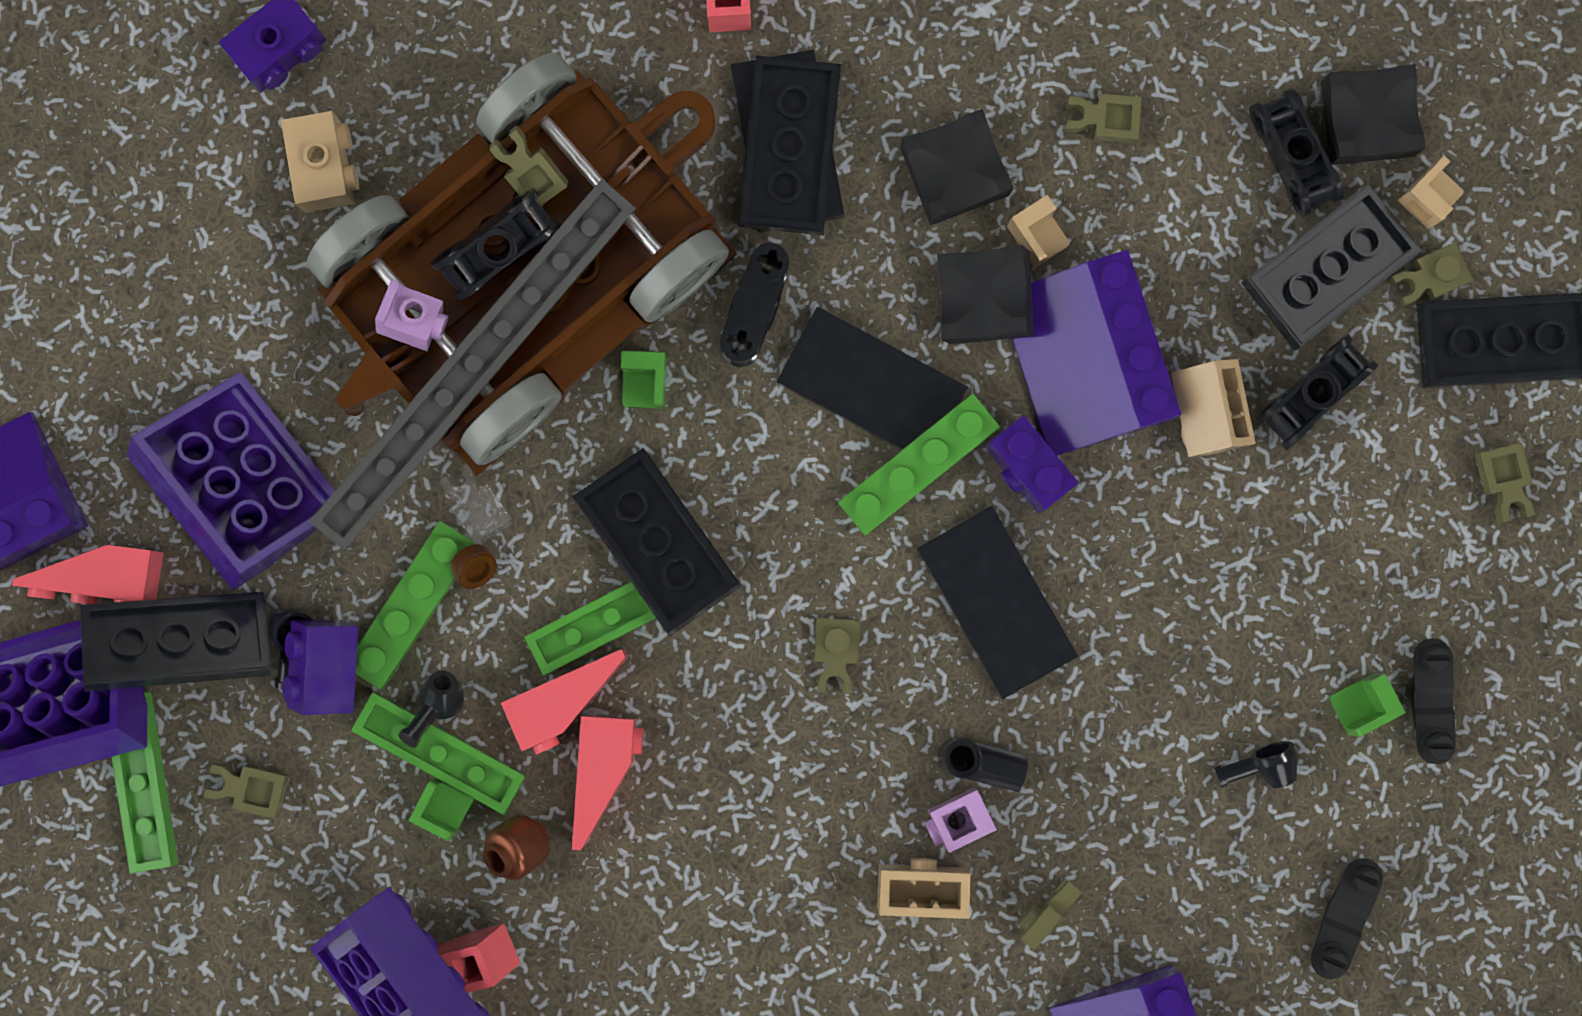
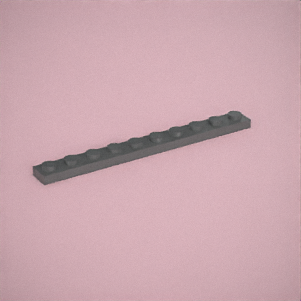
(472, 365)

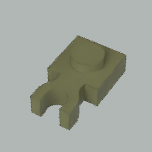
(1112, 117)
(529, 169)
(1436, 273)
(1505, 473)
(836, 645)
(254, 791)
(1039, 920)

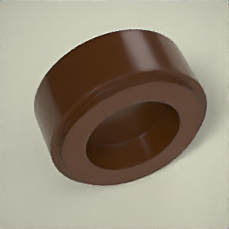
(473, 566)

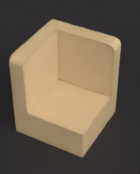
(1432, 195)
(1039, 231)

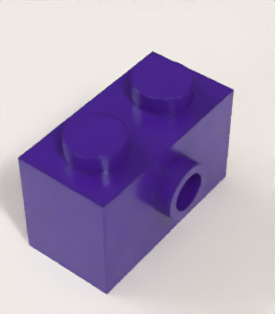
(273, 43)
(1030, 465)
(321, 667)

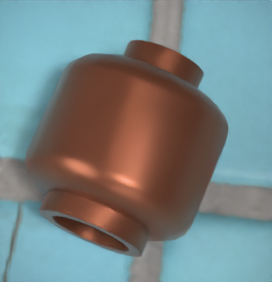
(516, 847)

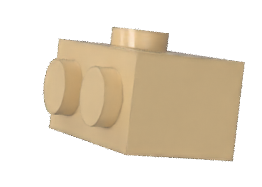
(319, 161)
(1213, 408)
(923, 890)

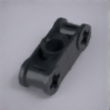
(1306, 180)
(478, 264)
(755, 304)
(1338, 371)

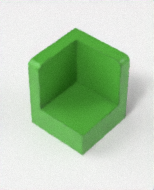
(644, 379)
(1366, 704)
(441, 809)

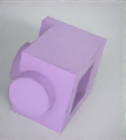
(418, 332)
(976, 820)

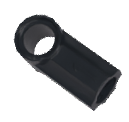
(986, 764)

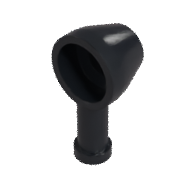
(279, 635)
(435, 705)
(1273, 762)

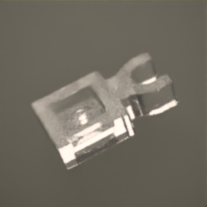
(477, 510)

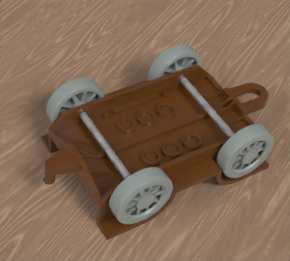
(634, 281)

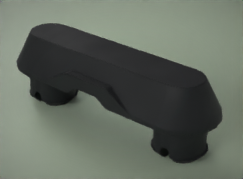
(1433, 701)
(1346, 918)

